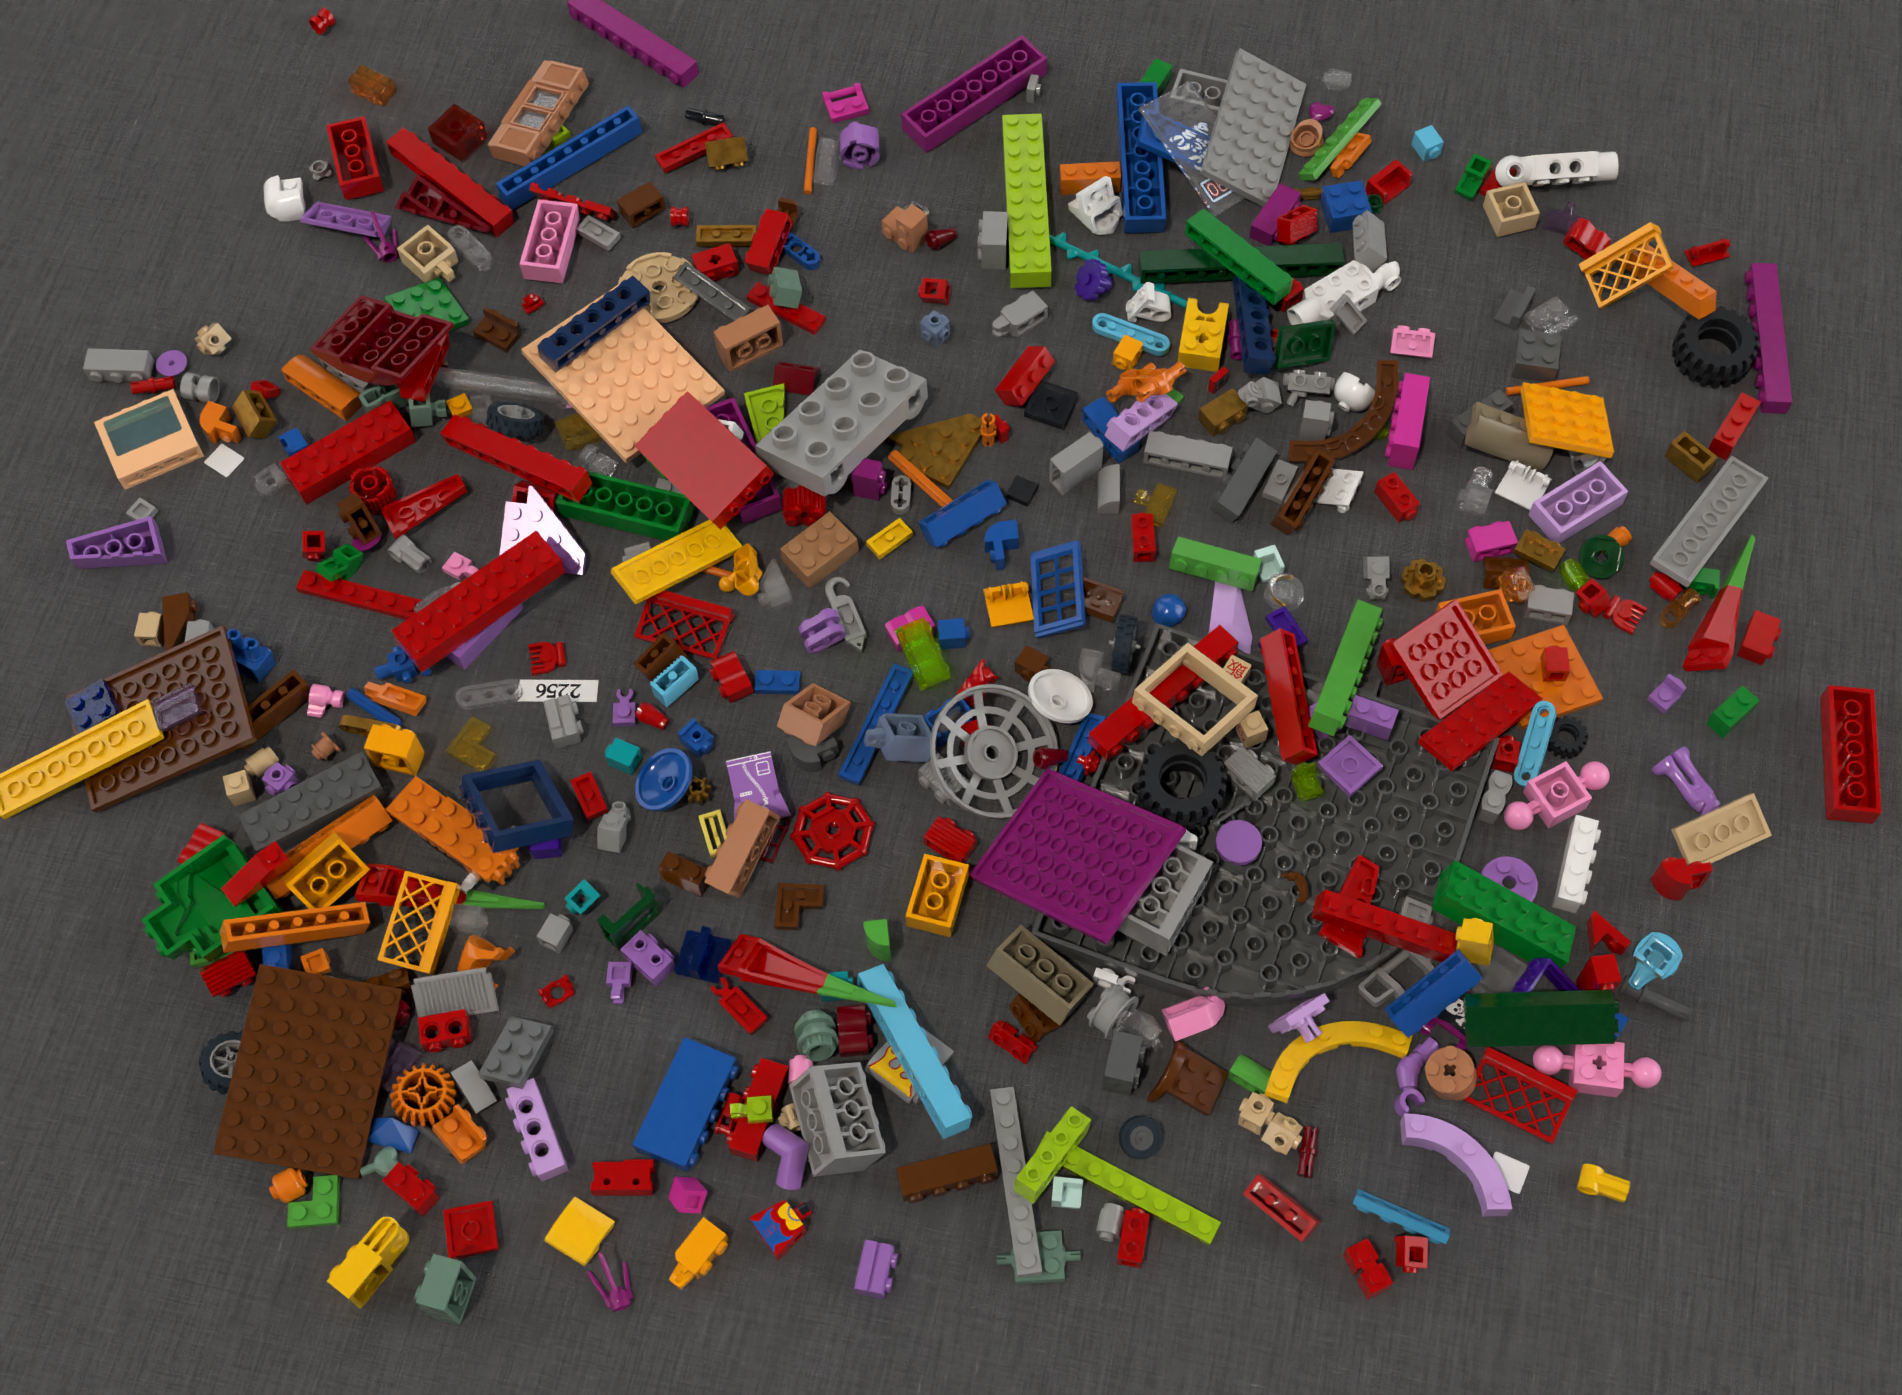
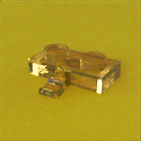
(1158, 503)

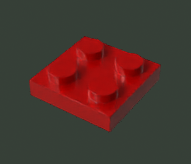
(471, 1230)

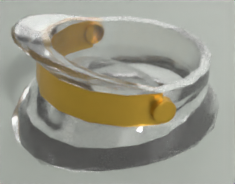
(1284, 591)

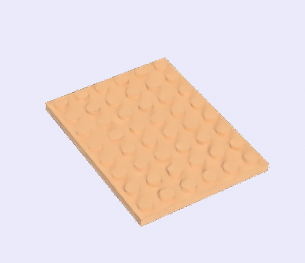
(627, 380)

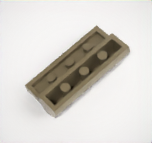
(1504, 437)

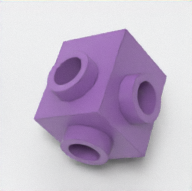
(279, 779)

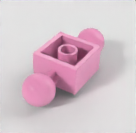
(1556, 795)
(1583, 1067)

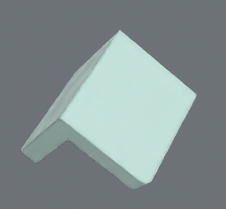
(1270, 563)
(1067, 1192)

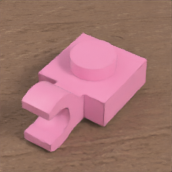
(459, 566)

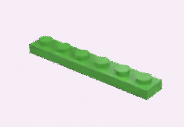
(1339, 139)

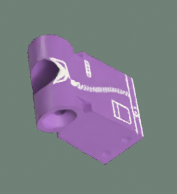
(756, 780)

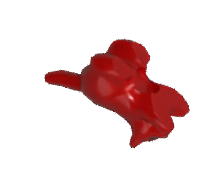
(980, 676)

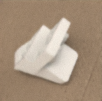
(1098, 207)

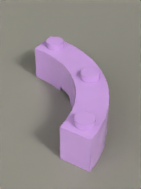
(1463, 1153)

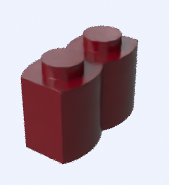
(853, 1030)

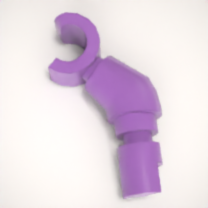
(1408, 1072)

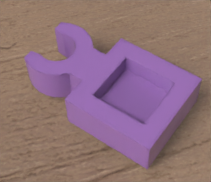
(625, 710)

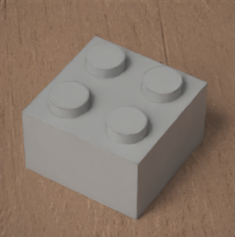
(993, 240)

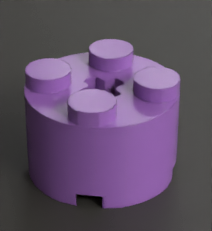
(859, 145)

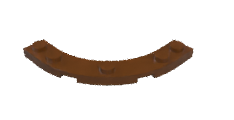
(1365, 429)

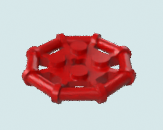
(828, 842)

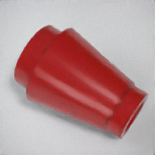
(651, 716)

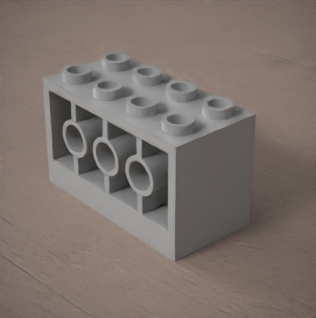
(1168, 900)
(837, 1118)

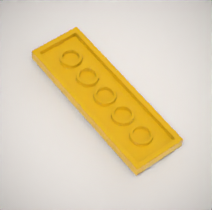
(675, 560)

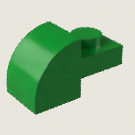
(1473, 177)
(342, 564)

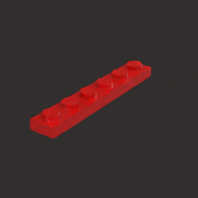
(357, 595)

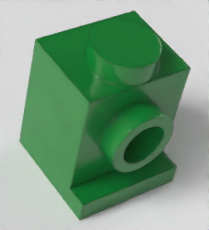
(1706, 582)

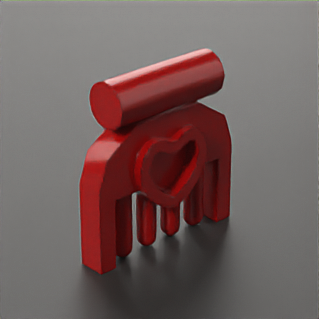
(1622, 613)
(548, 657)

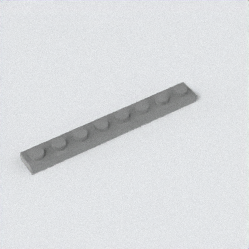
(1012, 1162)

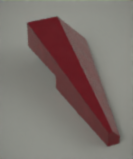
(432, 201)

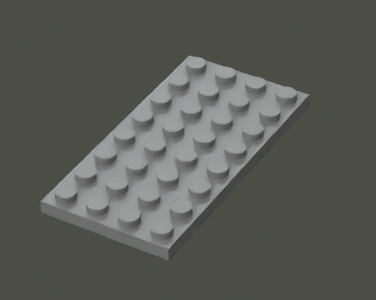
(1253, 128)

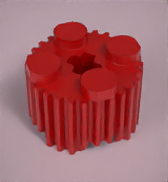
(373, 488)
(802, 506)

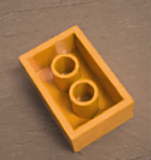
(325, 873)
(937, 895)

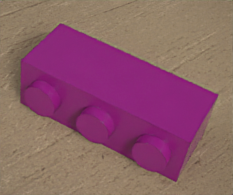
(1265, 225)

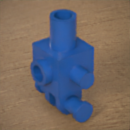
(400, 666)

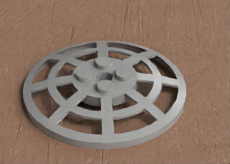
(996, 738)

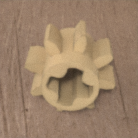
(789, 1118)

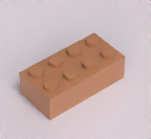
(741, 848)

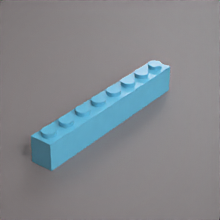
(915, 1054)

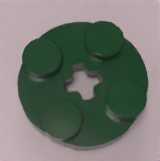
(1611, 549)

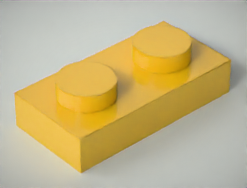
(889, 538)

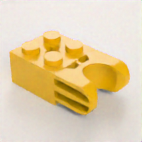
(1202, 337)
(369, 1261)

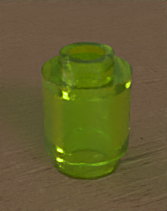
(1573, 574)

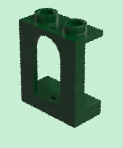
(612, 932)

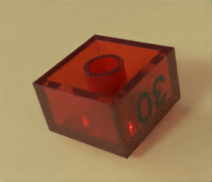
(457, 132)

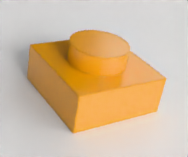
(460, 405)

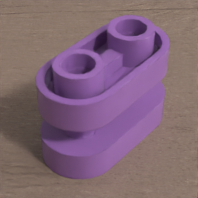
(821, 630)

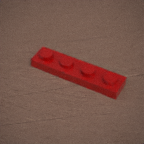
(690, 148)
(801, 317)

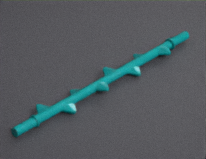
(1124, 272)

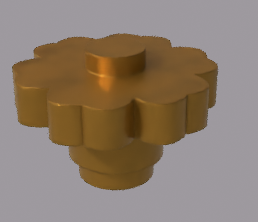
(1423, 580)

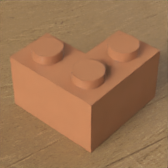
(906, 227)

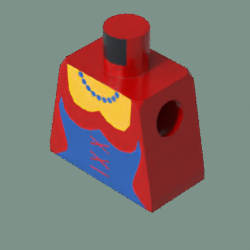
(781, 1226)

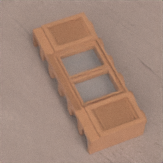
(538, 113)

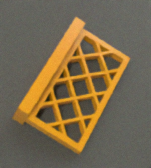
(1622, 249)
(439, 926)

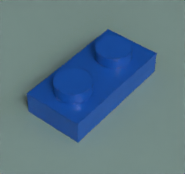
(777, 682)

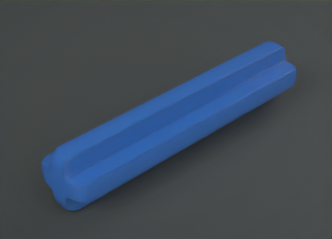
(372, 707)

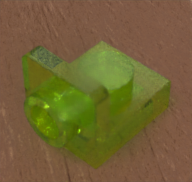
(1306, 781)

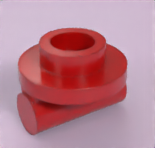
(531, 303)

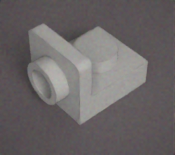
(1416, 910)

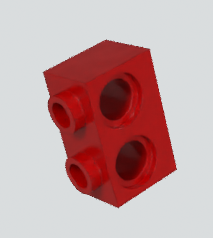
(445, 1024)

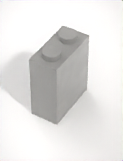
(1076, 463)

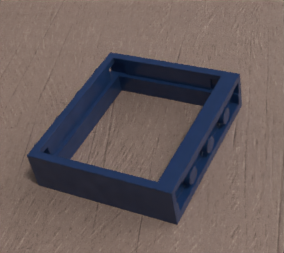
(523, 835)

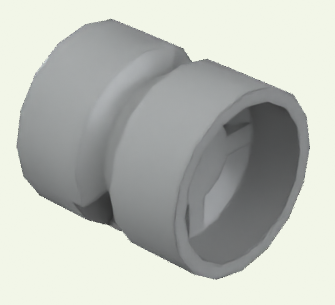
(197, 387)

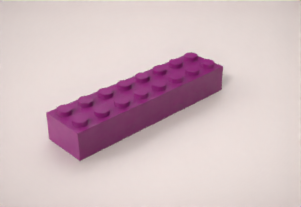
(973, 93)

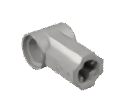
(405, 551)

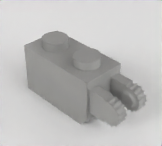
(1020, 316)

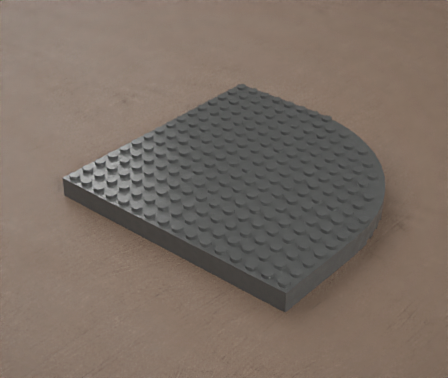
(1247, 928)

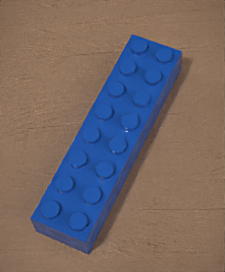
(1140, 169)

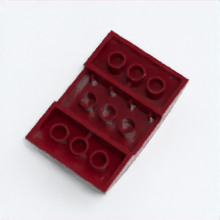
(378, 342)

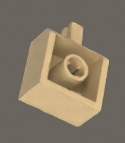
(428, 255)

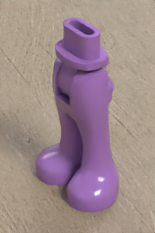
(1697, 795)

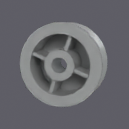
(1111, 1010)

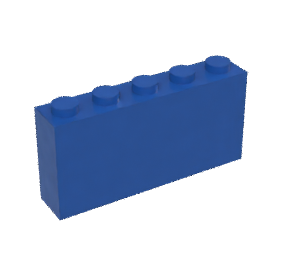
(686, 1105)

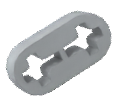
(896, 495)

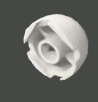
(1352, 394)

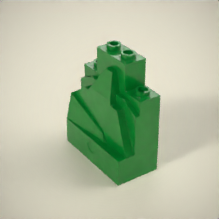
(197, 906)

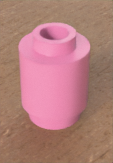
(797, 1067)

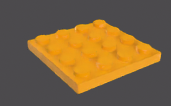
(1566, 420)

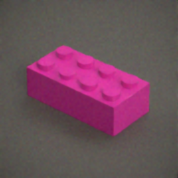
(1407, 421)

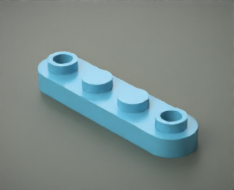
(1117, 328)
(1535, 742)

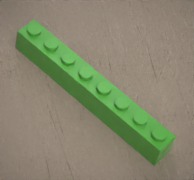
(1346, 667)

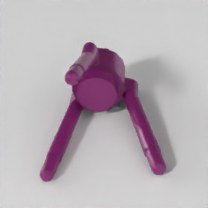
(387, 251)
(618, 1298)

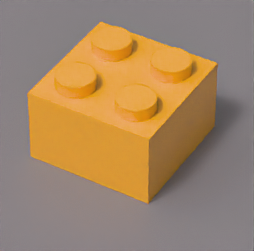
(394, 749)

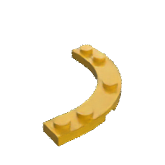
(1333, 1034)

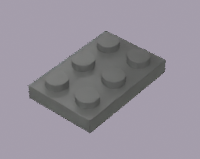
(516, 1052)

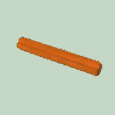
(919, 478)

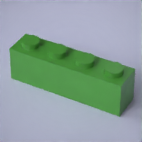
(1215, 563)

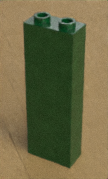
(1540, 1018)

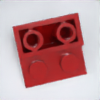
(1676, 877)

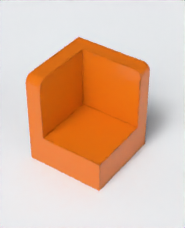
(316, 962)

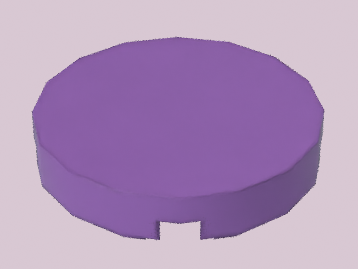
(1238, 842)

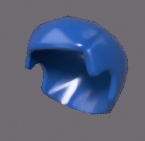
(1168, 610)

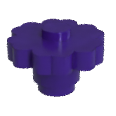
(1092, 280)

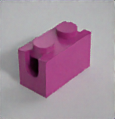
(1491, 540)

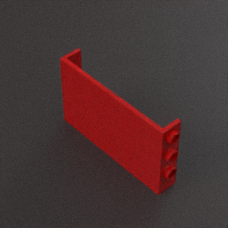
(704, 460)

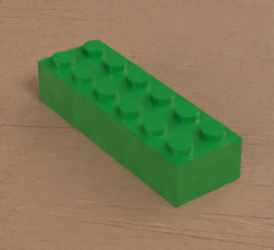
(630, 507)
(1517, 922)

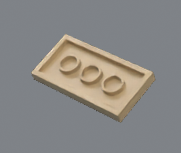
(1722, 831)

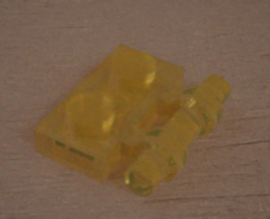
(574, 426)

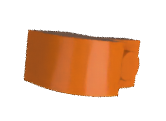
(215, 423)

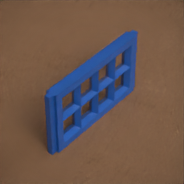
(1061, 625)

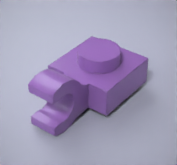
(619, 976)

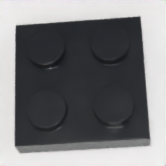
(1051, 404)

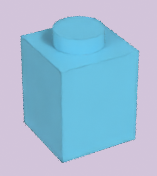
(1427, 143)

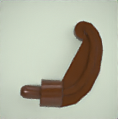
(1300, 883)

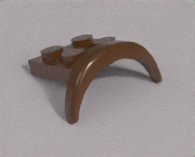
(1190, 1080)

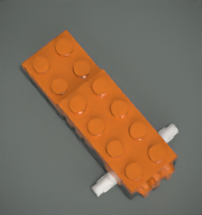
(454, 834)

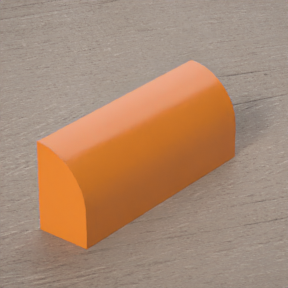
(322, 386)

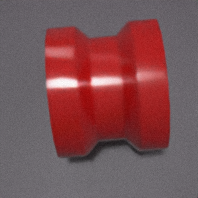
(679, 216)

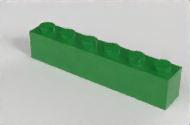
(1238, 256)

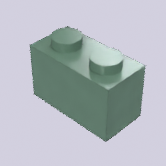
(785, 287)

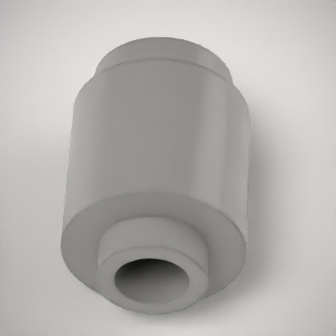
(1110, 1222)

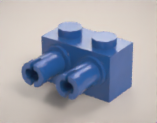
(250, 656)

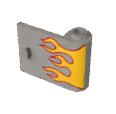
(889, 1072)

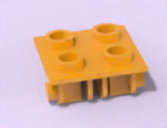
(1008, 604)

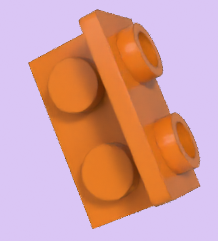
(461, 1134)

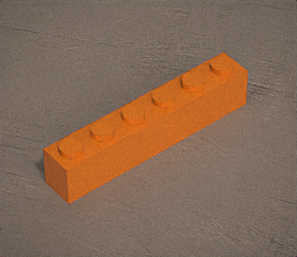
(1677, 285)
(352, 827)
(294, 927)

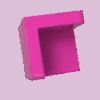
(687, 1195)

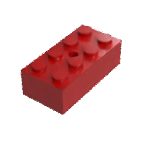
(354, 158)

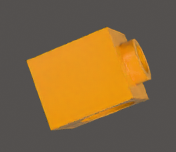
(1127, 353)

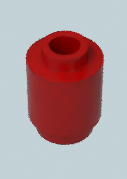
(1665, 586)

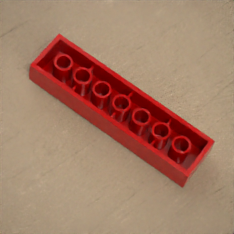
(478, 601)

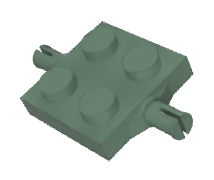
(1052, 1258)

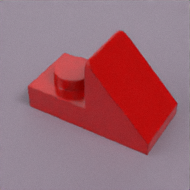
(1602, 930)

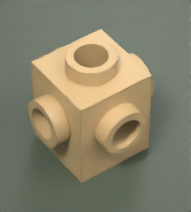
(218, 336)
(1256, 1112)
(1283, 1134)

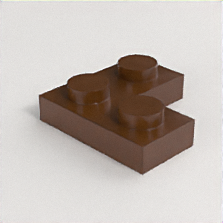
(794, 897)

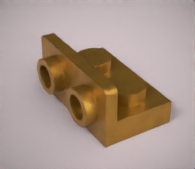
(1539, 550)

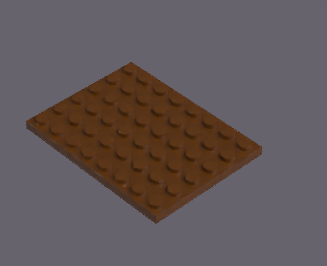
(218, 730)
(308, 1072)

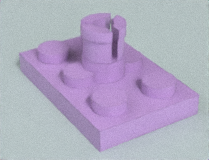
(1301, 1018)

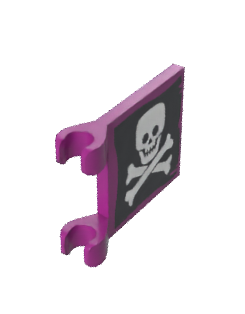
(1451, 1020)

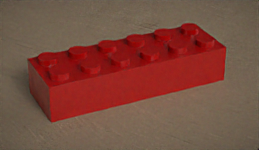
(352, 447)
(1850, 754)

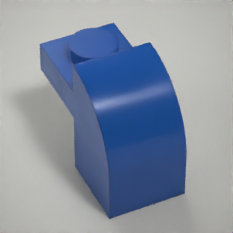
(1001, 537)

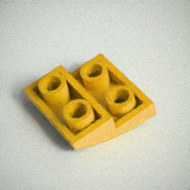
(579, 1231)

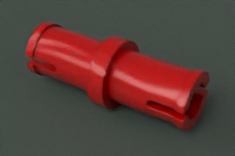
(152, 385)

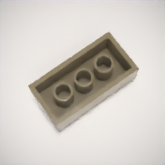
(1040, 974)

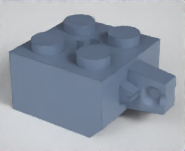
(901, 737)

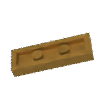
(722, 234)

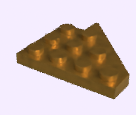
(940, 447)

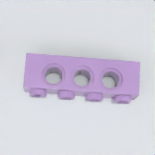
(1139, 420)
(553, 1162)

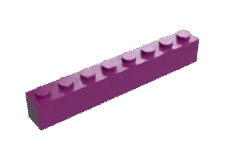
(635, 40)
(1767, 319)

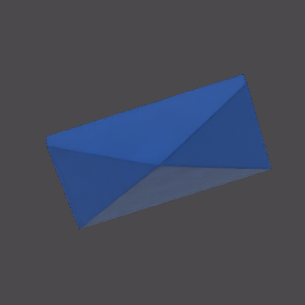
(393, 1133)

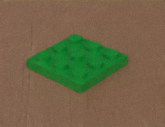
(430, 299)

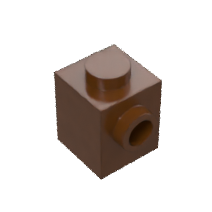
(1030, 663)

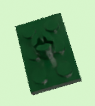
(1304, 343)

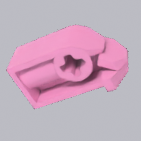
(1193, 1015)

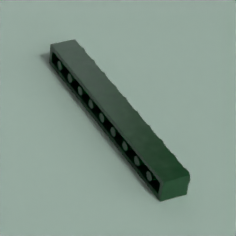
(1199, 265)

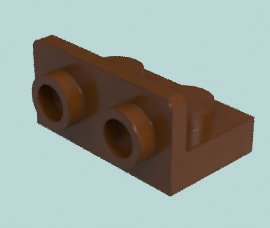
(498, 330)
(1495, 566)
(1032, 1019)

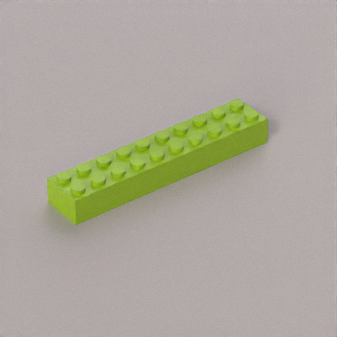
(1026, 201)

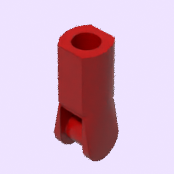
(722, 1128)

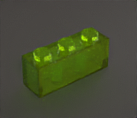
(923, 653)

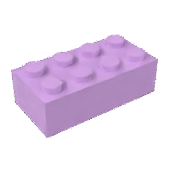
(1578, 503)

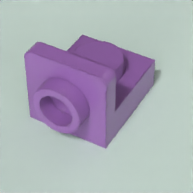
(1667, 693)

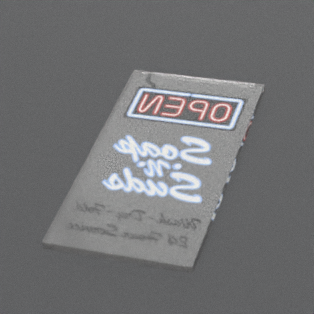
(1185, 129)

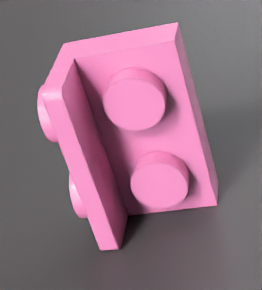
(1412, 343)

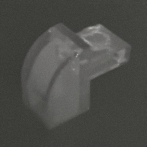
(595, 461)
(1092, 674)

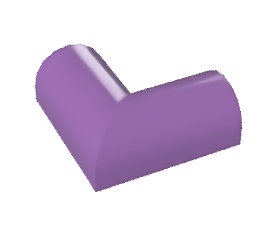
(792, 1152)

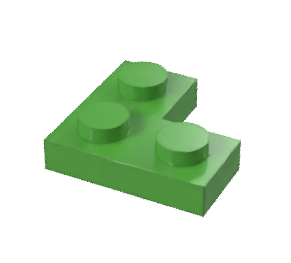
(320, 1211)

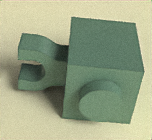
(422, 412)

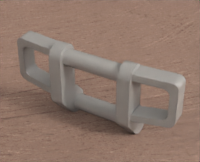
(1386, 980)

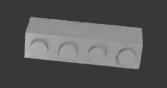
(1187, 454)

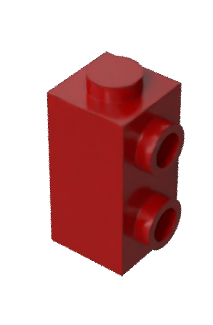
(1397, 497)
(1143, 537)
(1133, 1238)

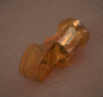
(1674, 608)

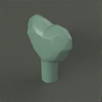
(383, 1162)

